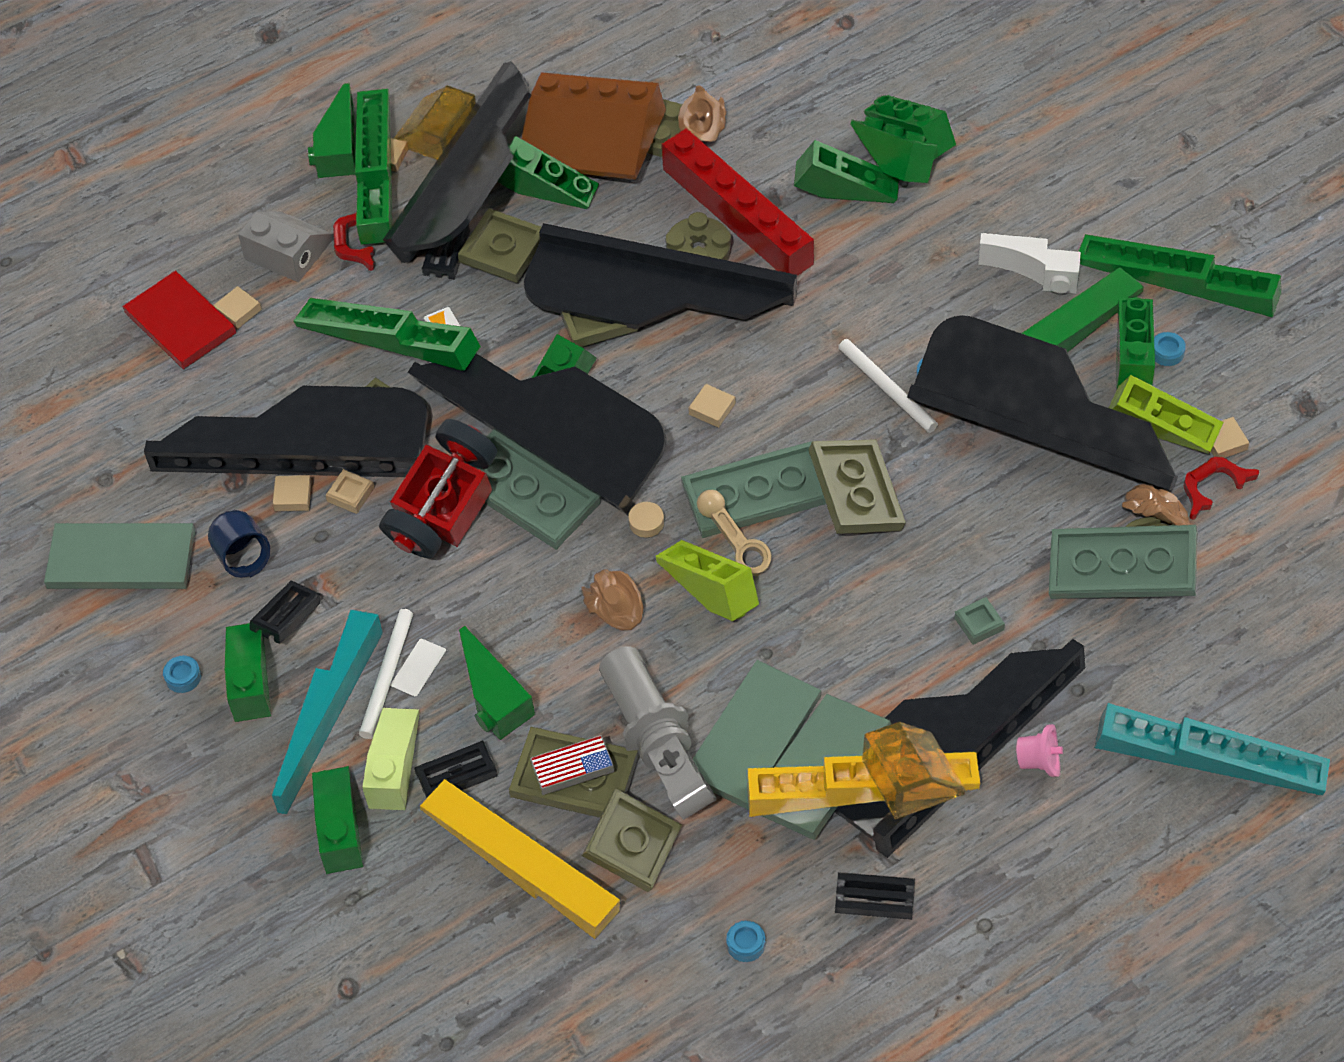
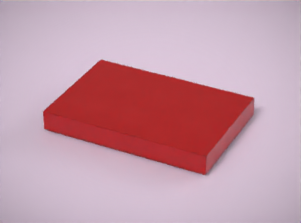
(179, 319)

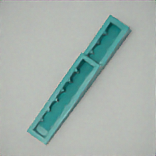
(324, 703)
(1210, 750)

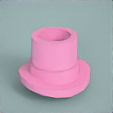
(1040, 751)

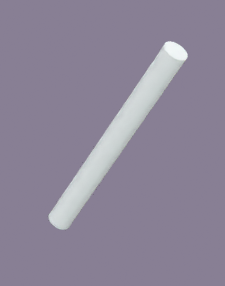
(888, 385)
(386, 674)

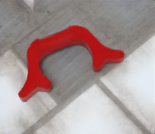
(341, 249)
(1213, 465)

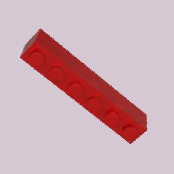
(737, 204)

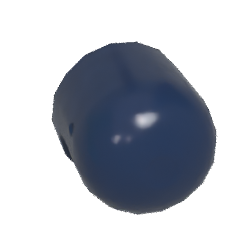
(234, 532)

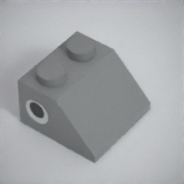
(283, 243)

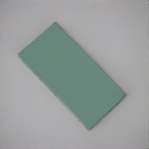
(758, 487)
(536, 493)
(120, 556)
(1123, 562)
(754, 729)
(831, 731)

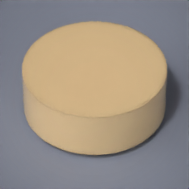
(646, 519)

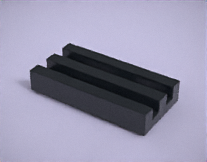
(441, 268)
(290, 614)
(460, 775)
(870, 883)

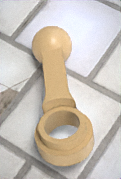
(712, 505)

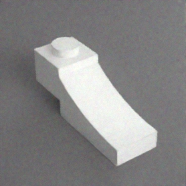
(1030, 257)

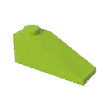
(1169, 416)
(712, 579)

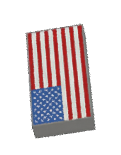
(572, 764)

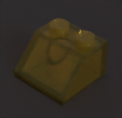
(436, 121)
(909, 768)

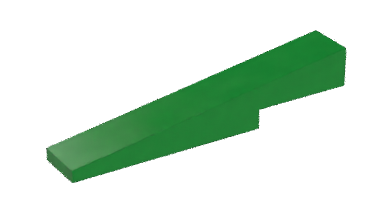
(373, 166)
(1185, 273)
(1086, 311)
(391, 331)

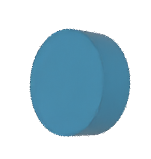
(1169, 348)
(182, 674)
(745, 941)

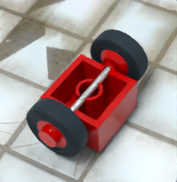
(441, 491)

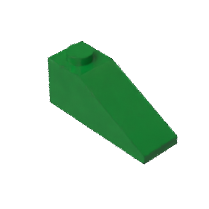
(334, 138)
(842, 176)
(246, 673)
(498, 696)
(336, 820)

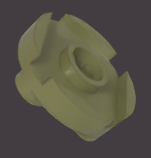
(700, 229)

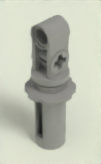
(656, 730)

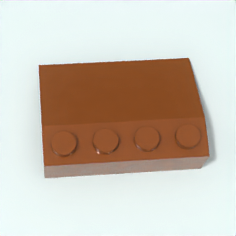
(594, 122)

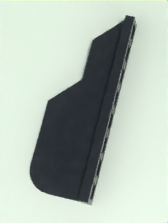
(463, 171)
(642, 282)
(1034, 395)
(561, 420)
(304, 434)
(972, 723)

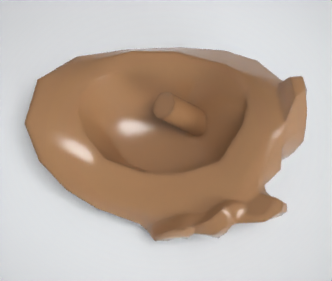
(703, 115)
(1157, 503)
(614, 599)

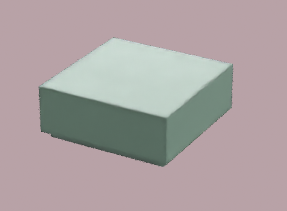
(979, 620)

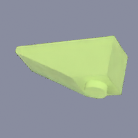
(391, 759)

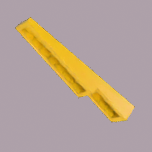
(837, 783)
(522, 859)

